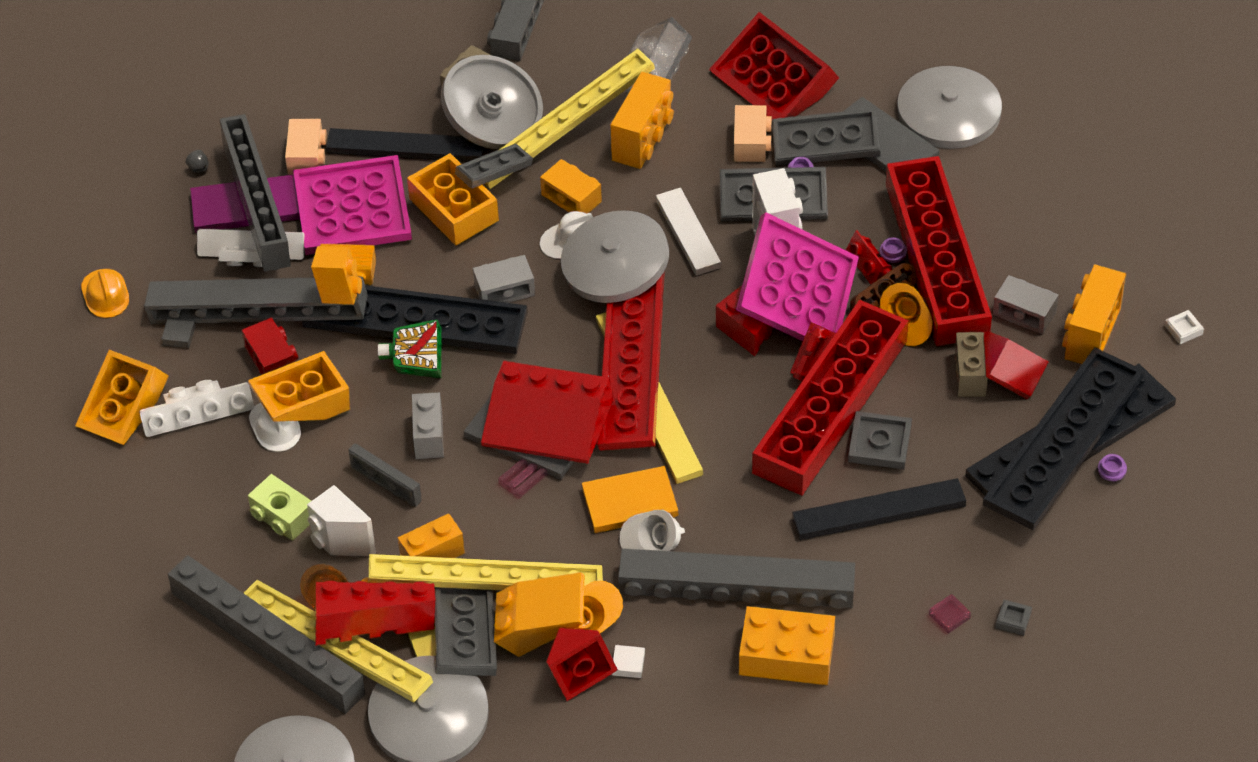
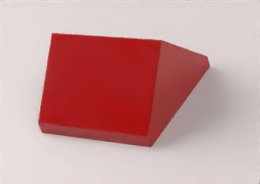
(1012, 365)
(579, 660)

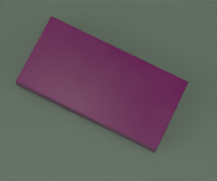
(222, 208)

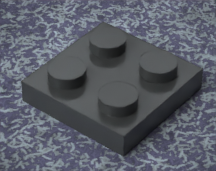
(880, 440)

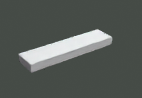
(688, 231)

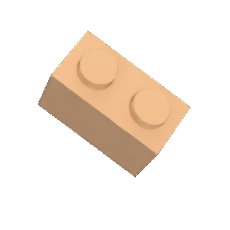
(750, 133)
(305, 144)

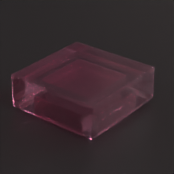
(950, 613)

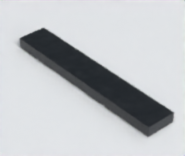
(401, 144)
(878, 509)

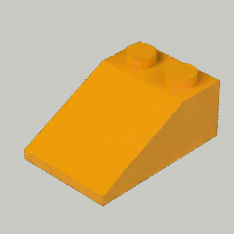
(303, 390)
(118, 396)
(536, 609)

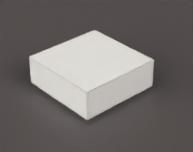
(1184, 327)
(629, 661)

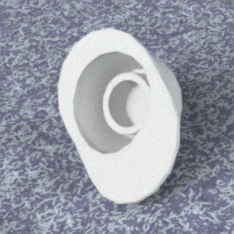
(556, 237)
(272, 435)
(651, 531)

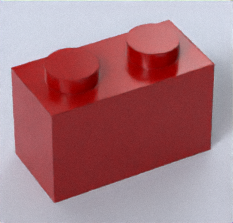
(268, 346)

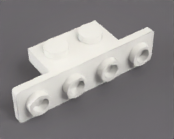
(239, 246)
(195, 406)

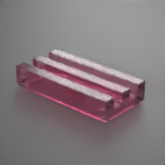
(528, 484)

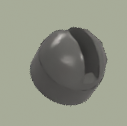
(197, 161)

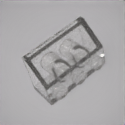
(664, 46)

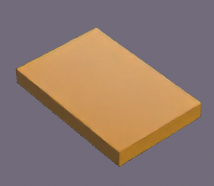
(625, 495)

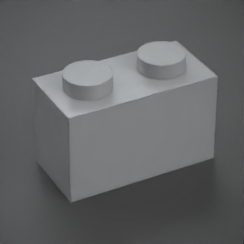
(504, 280)
(1025, 304)
(427, 425)

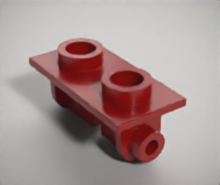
(868, 261)
(812, 347)

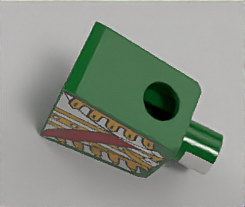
(415, 349)

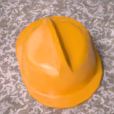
(105, 293)
(909, 304)
(601, 606)

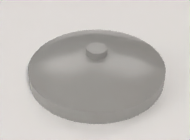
(490, 100)
(950, 106)
(615, 256)
(438, 725)
(295, 741)

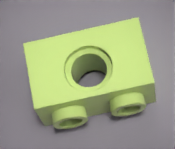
(280, 507)

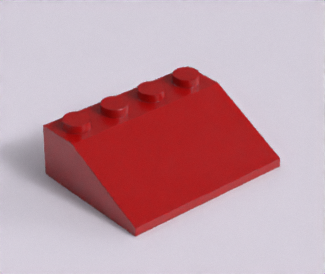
(773, 70)
(547, 411)

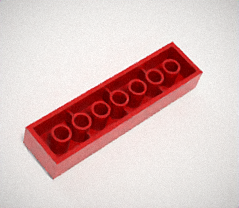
(937, 248)
(829, 397)

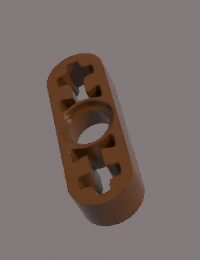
(887, 279)

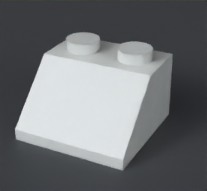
(340, 525)

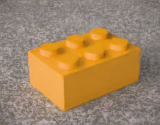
(641, 120)
(450, 202)
(1094, 313)
(787, 645)

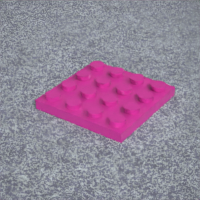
(352, 203)
(795, 279)

